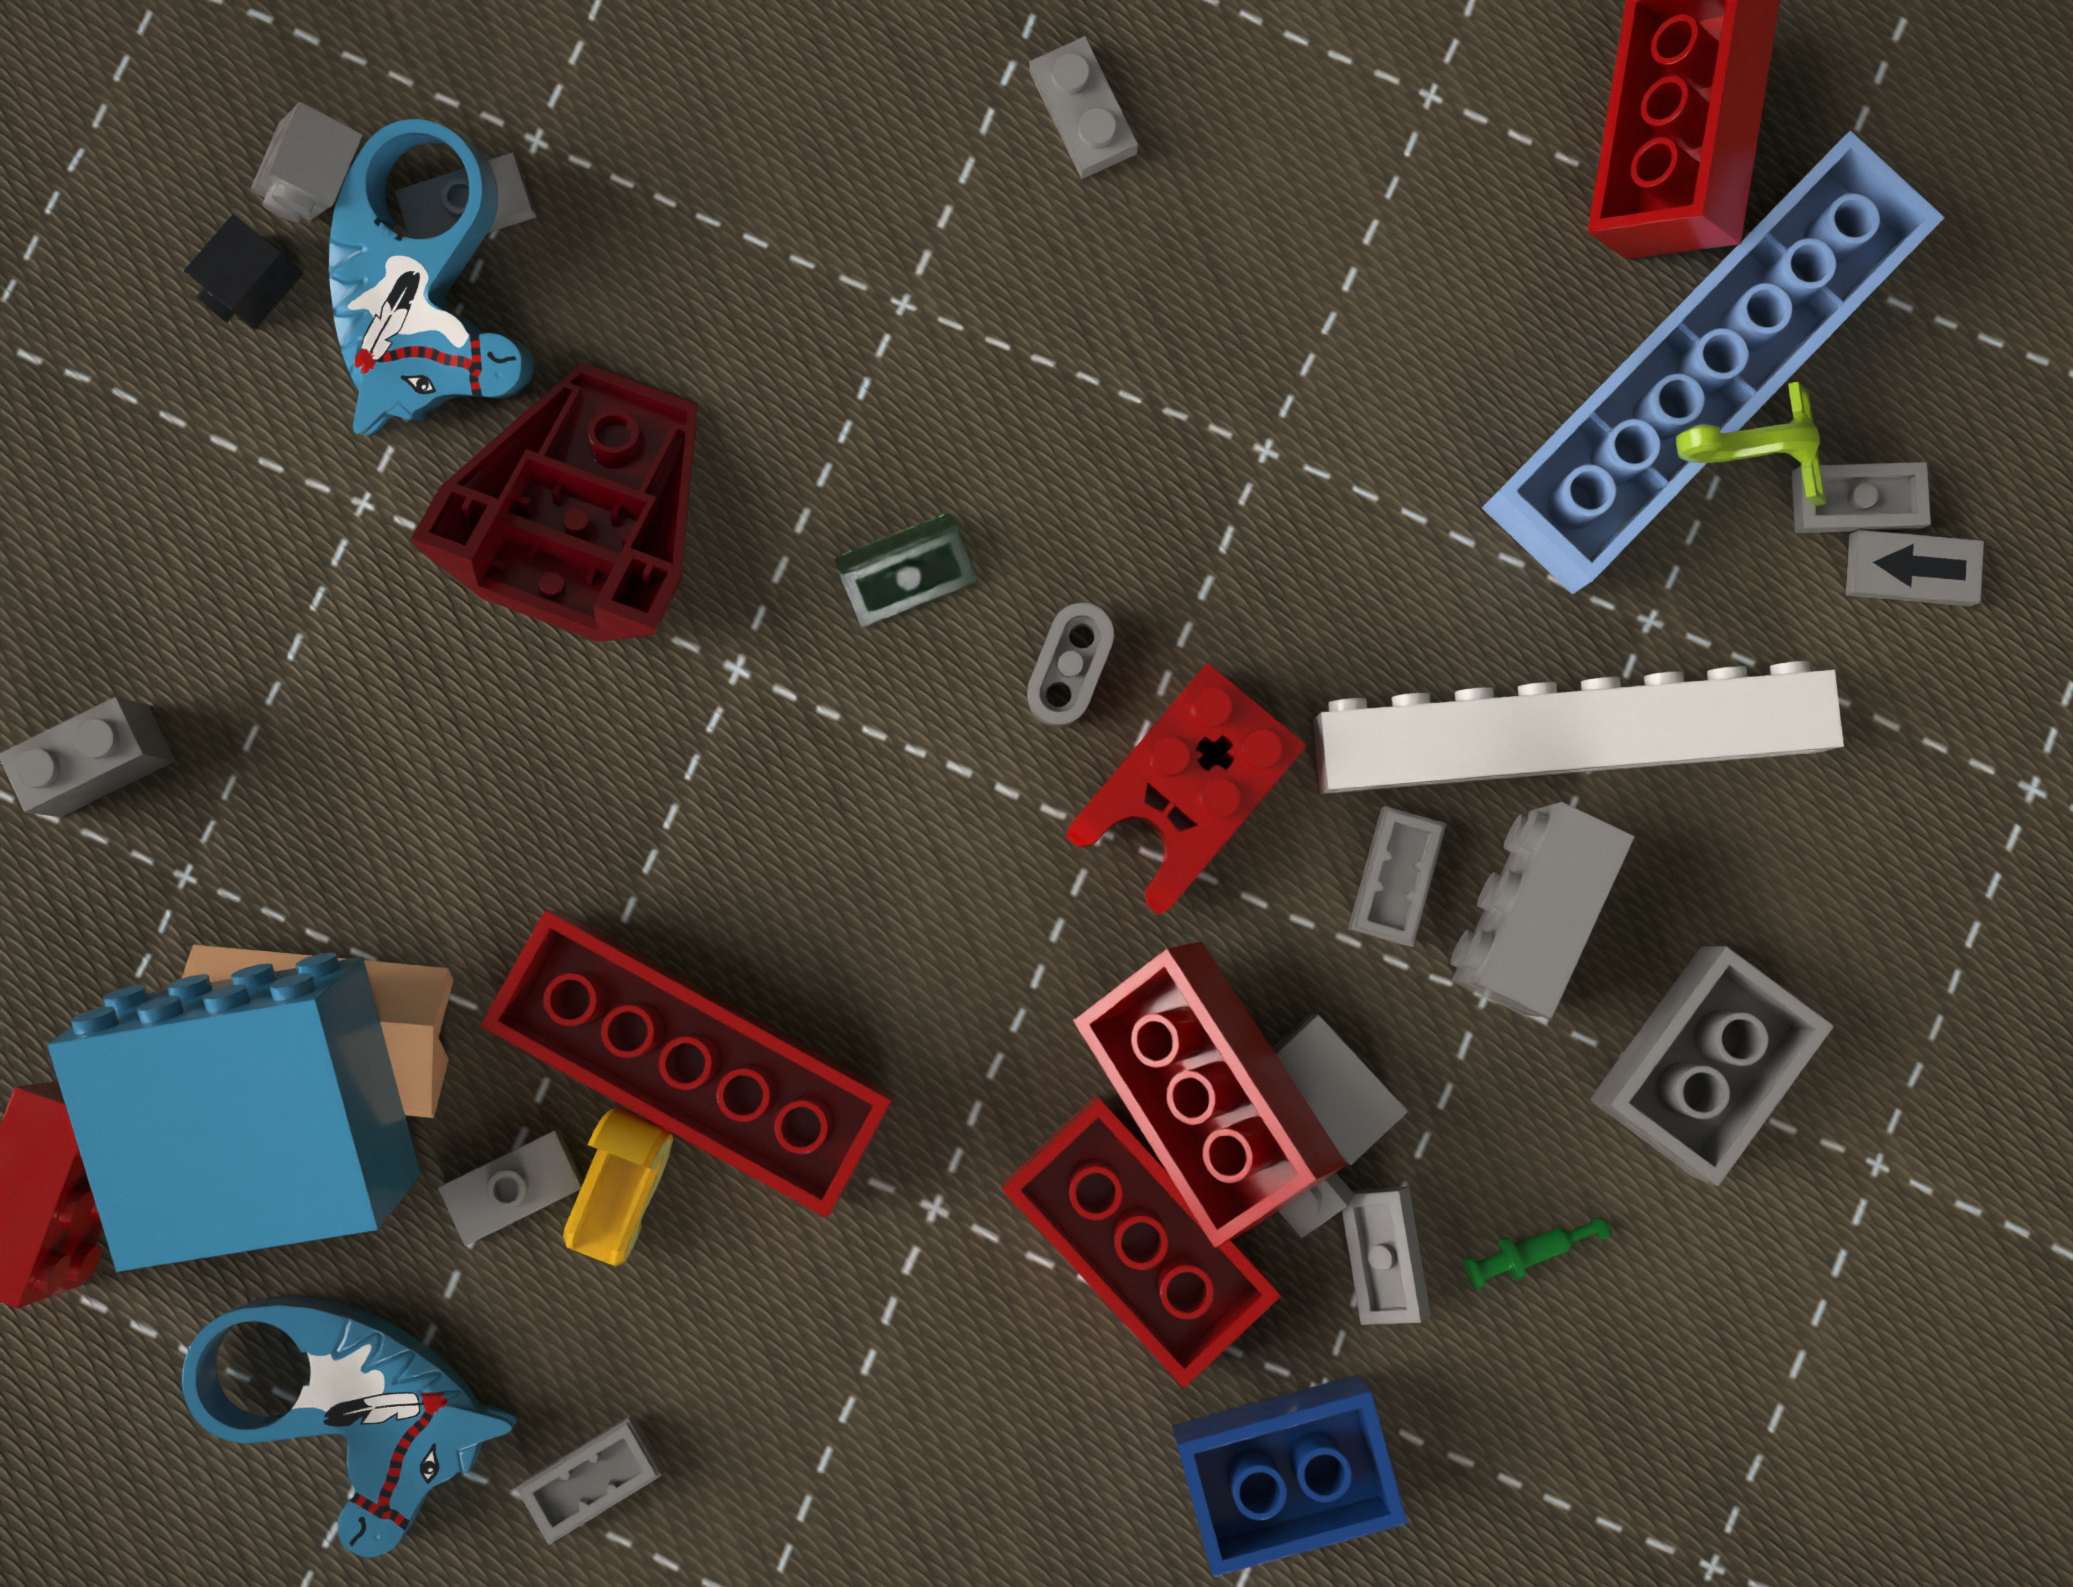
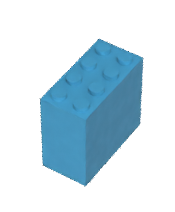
(236, 1112)

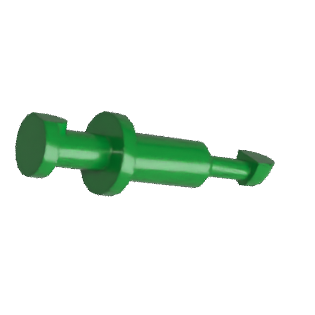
(1531, 1251)

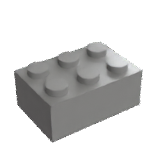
(1540, 908)
(1711, 1063)

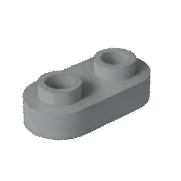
(1070, 666)

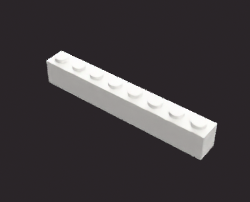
(1577, 730)

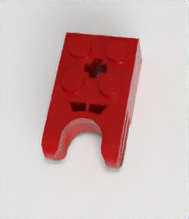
(1178, 797)

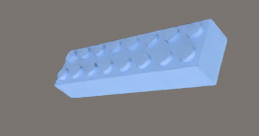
(1713, 361)

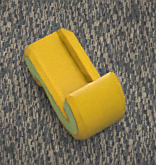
(617, 1186)

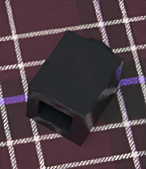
(241, 274)

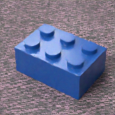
(1289, 1475)

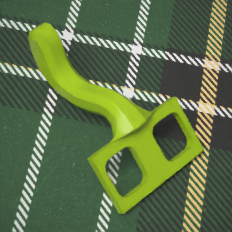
(1798, 438)

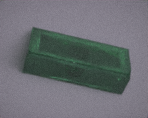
(905, 569)

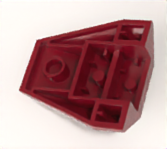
(574, 508)

